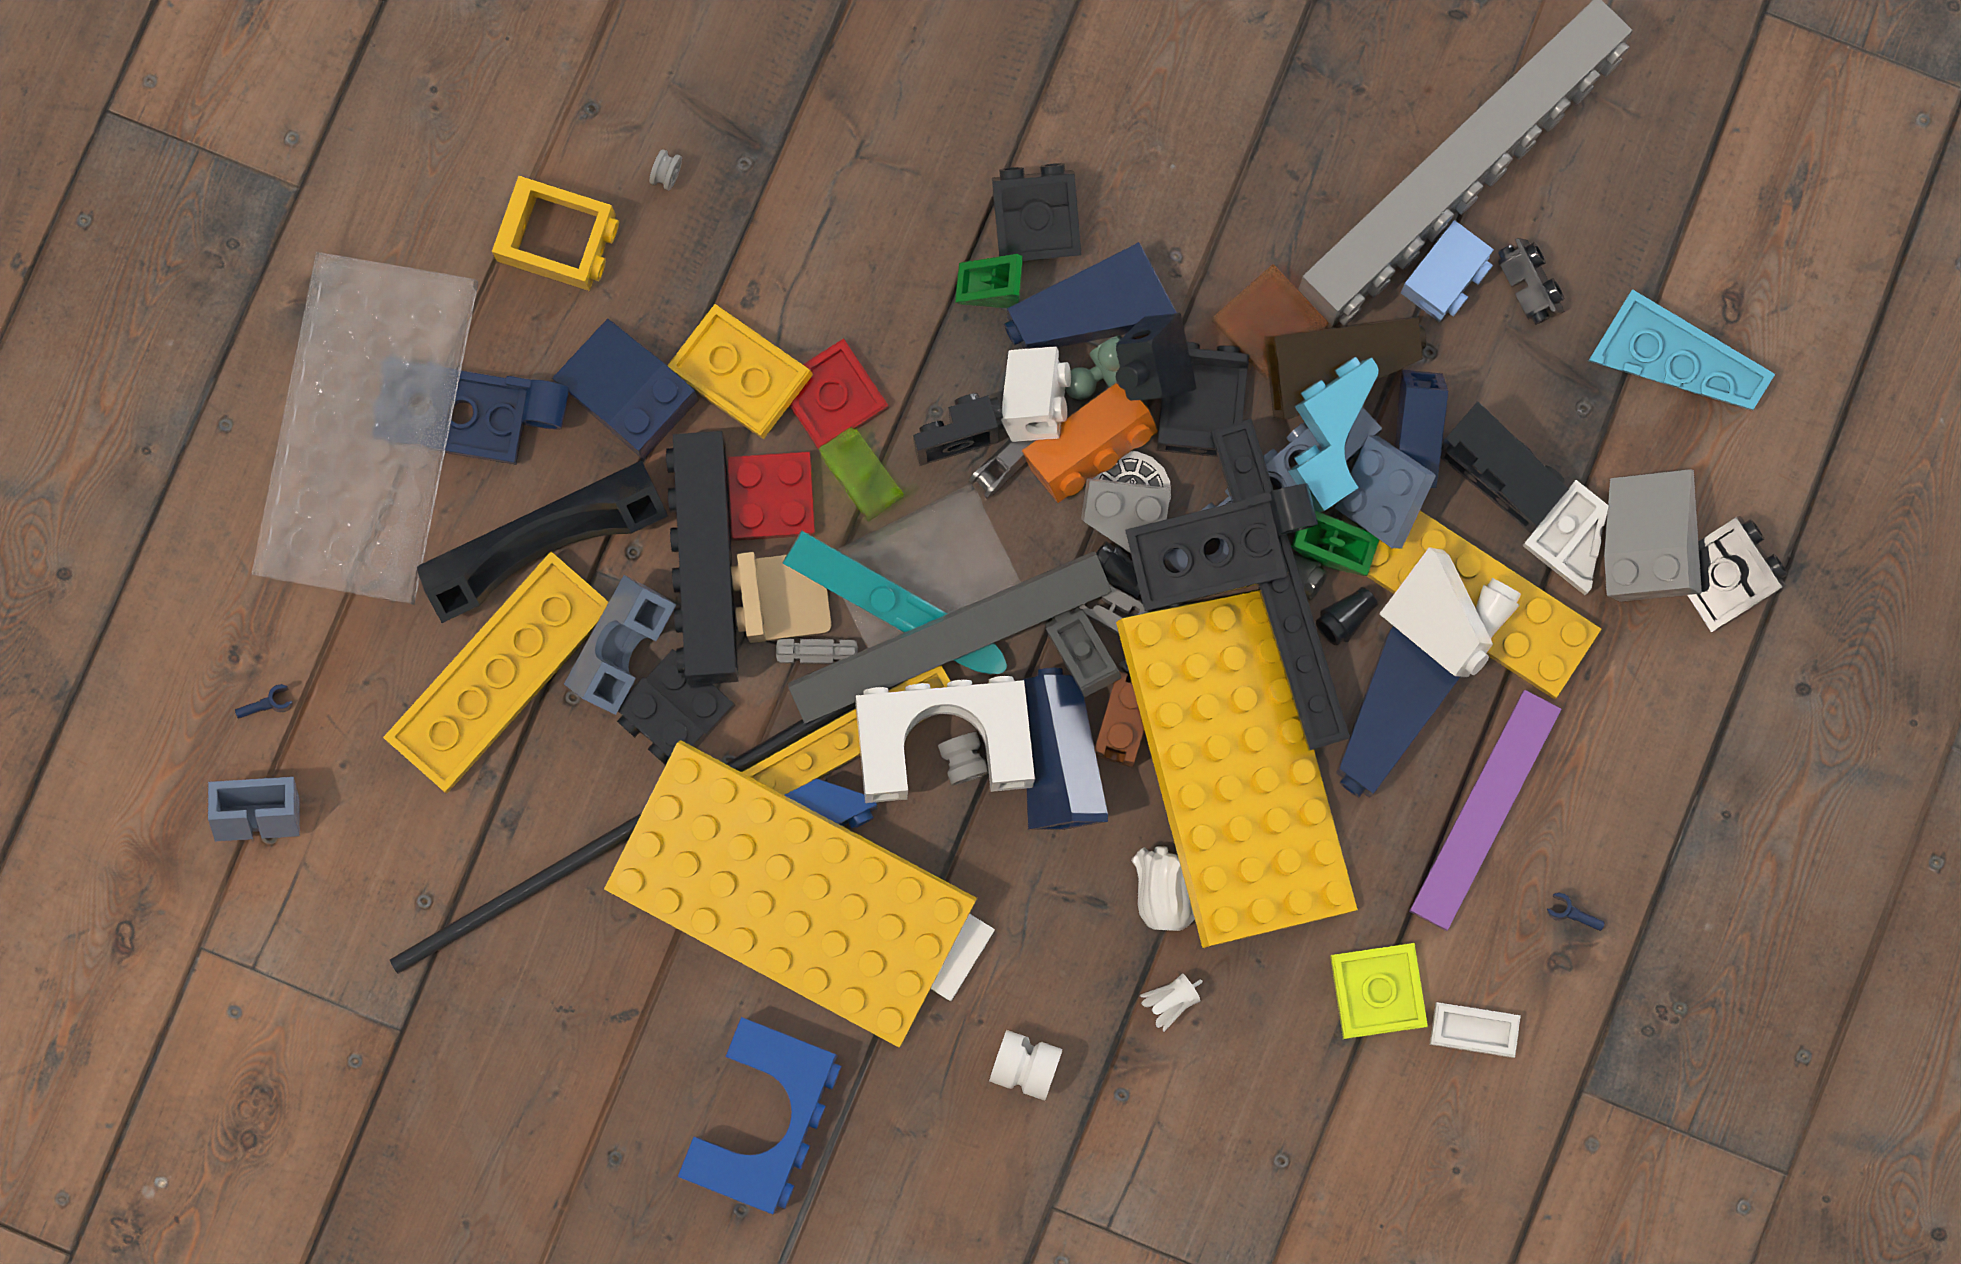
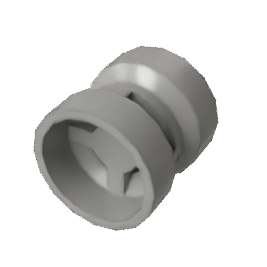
(963, 757)

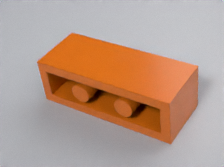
(1090, 442)

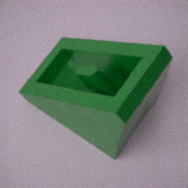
(990, 282)
(1337, 545)

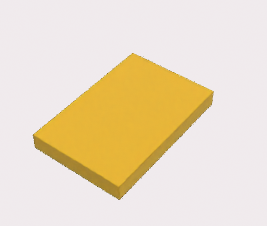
(739, 371)

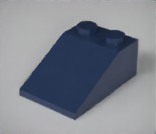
(626, 388)

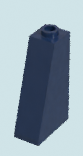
(1091, 304)
(1395, 707)
(1065, 765)

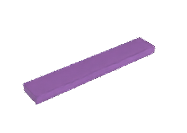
(1485, 810)

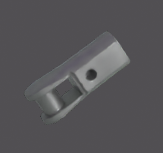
(1008, 458)

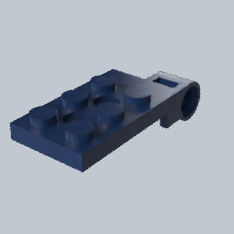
(500, 413)

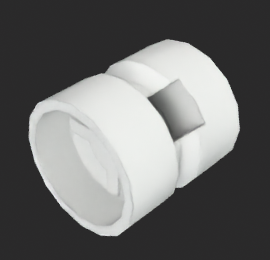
(1025, 1065)

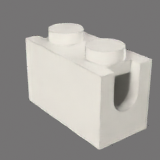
(1035, 394)

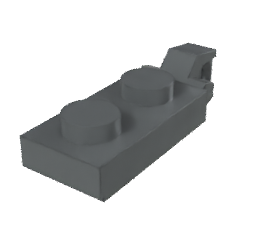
(1082, 651)

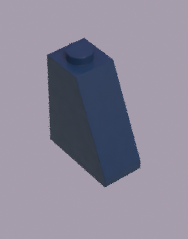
(1422, 417)

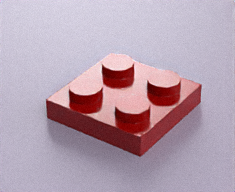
(771, 496)

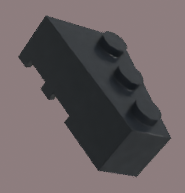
(1502, 467)

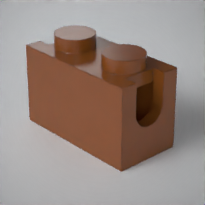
(1121, 725)

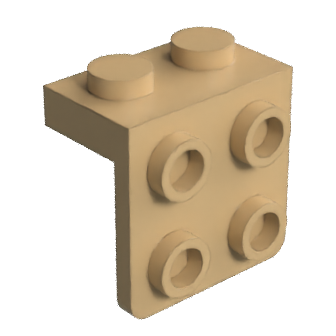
(778, 600)

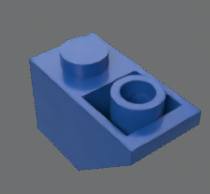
(834, 802)

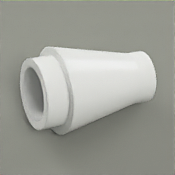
(1496, 605)

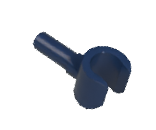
(265, 703)
(1575, 914)

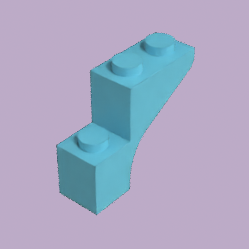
(1330, 415)

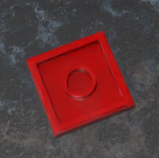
(836, 395)

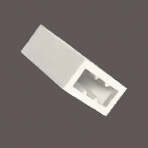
(1440, 615)

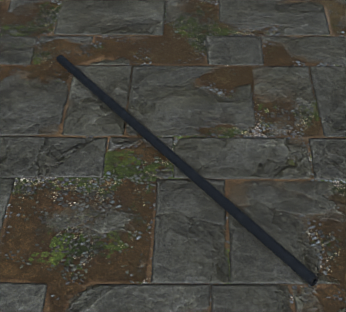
(588, 853)

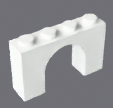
(993, 708)

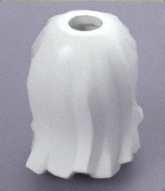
(1162, 890)

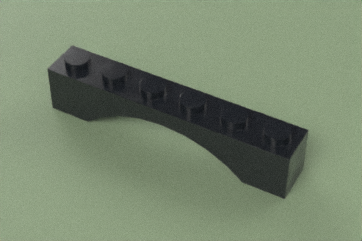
(473, 570)

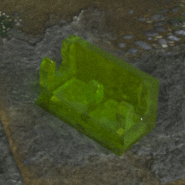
(860, 473)

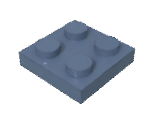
(1387, 493)

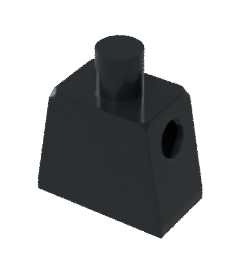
(1155, 359)

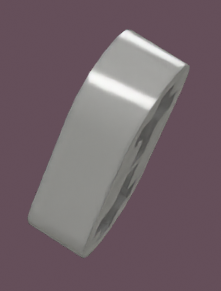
(1117, 600)

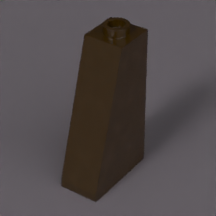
(1309, 356)

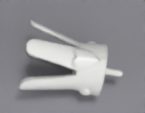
(1171, 1000)

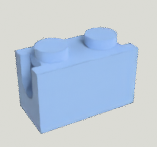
(1447, 272)

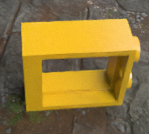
(515, 222)

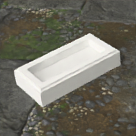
(1475, 1030)

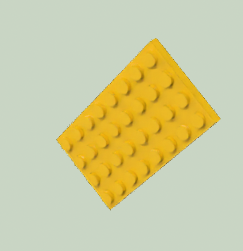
(1234, 770)
(790, 893)

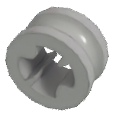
(665, 169)

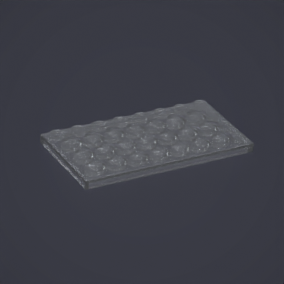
(365, 428)

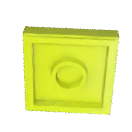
(1378, 991)

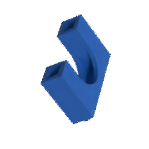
(764, 1177)

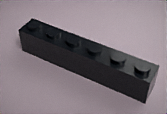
(704, 558)

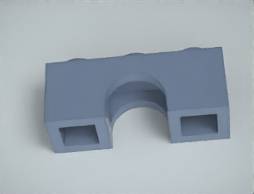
(602, 667)

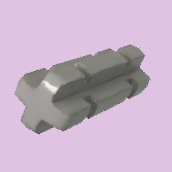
(814, 650)

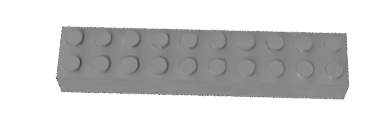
(1464, 162)

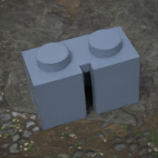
(253, 805)

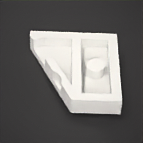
(1571, 536)

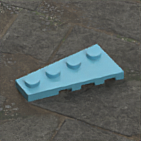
(1673, 352)

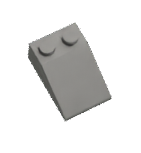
(1652, 537)

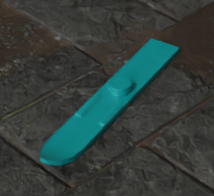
(877, 595)

